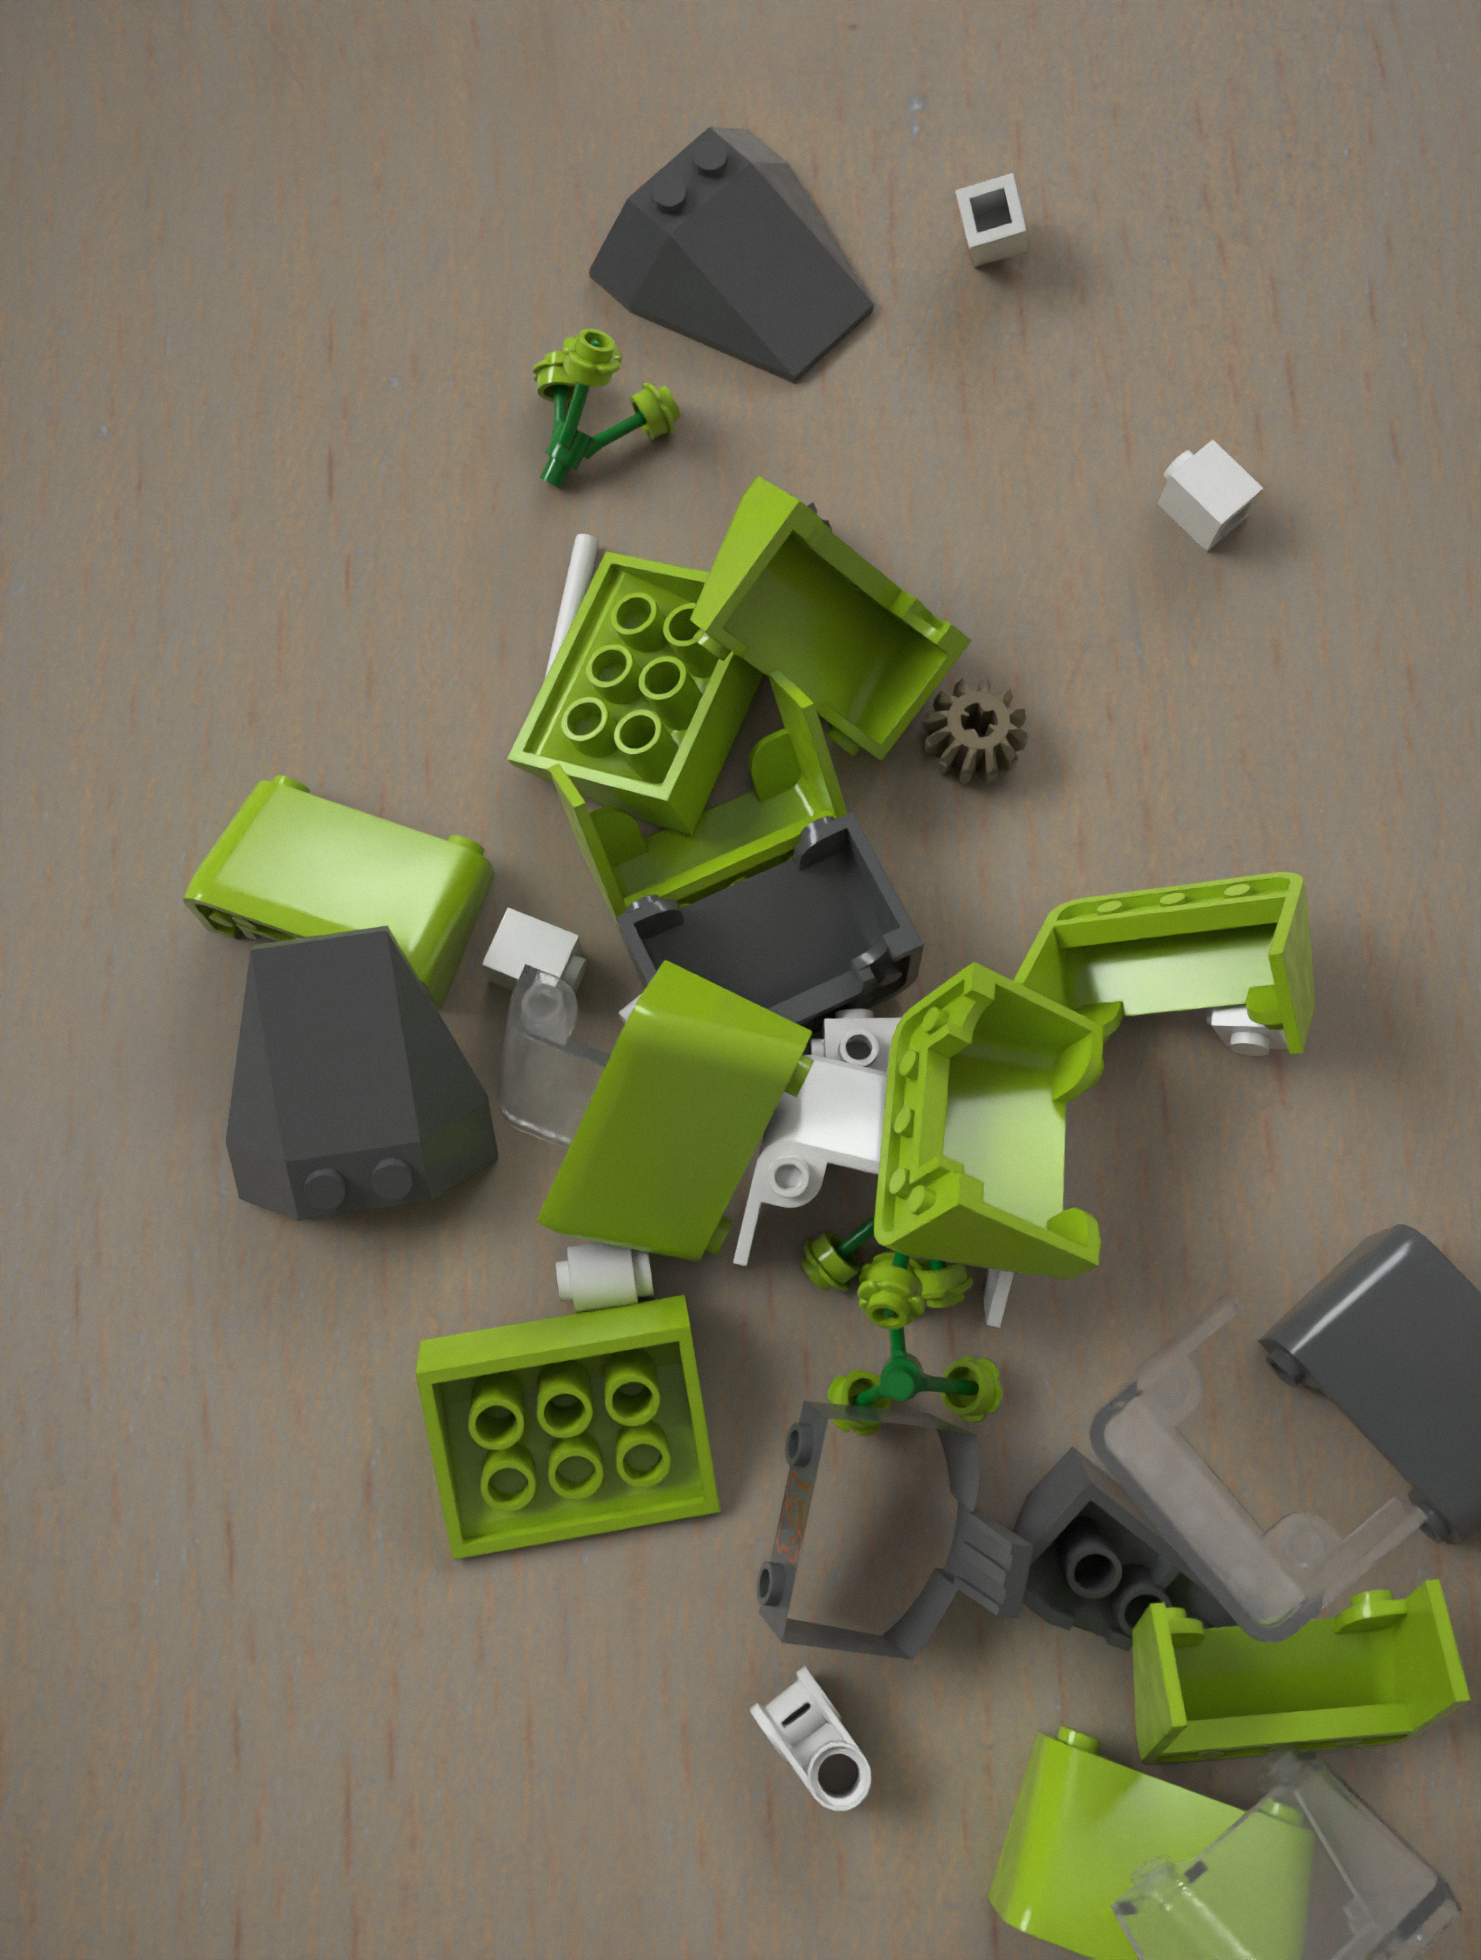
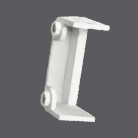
(837, 1123)

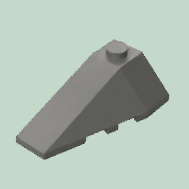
(1102, 1557)

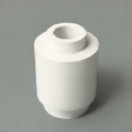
(603, 1276)

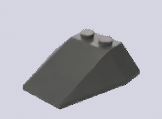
(733, 257)
(349, 1082)

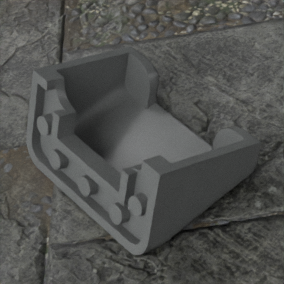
(792, 938)
(1401, 1357)

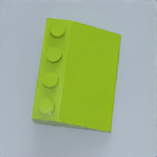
(635, 700)
(566, 1426)

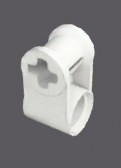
(812, 1738)

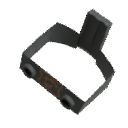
(983, 1559)

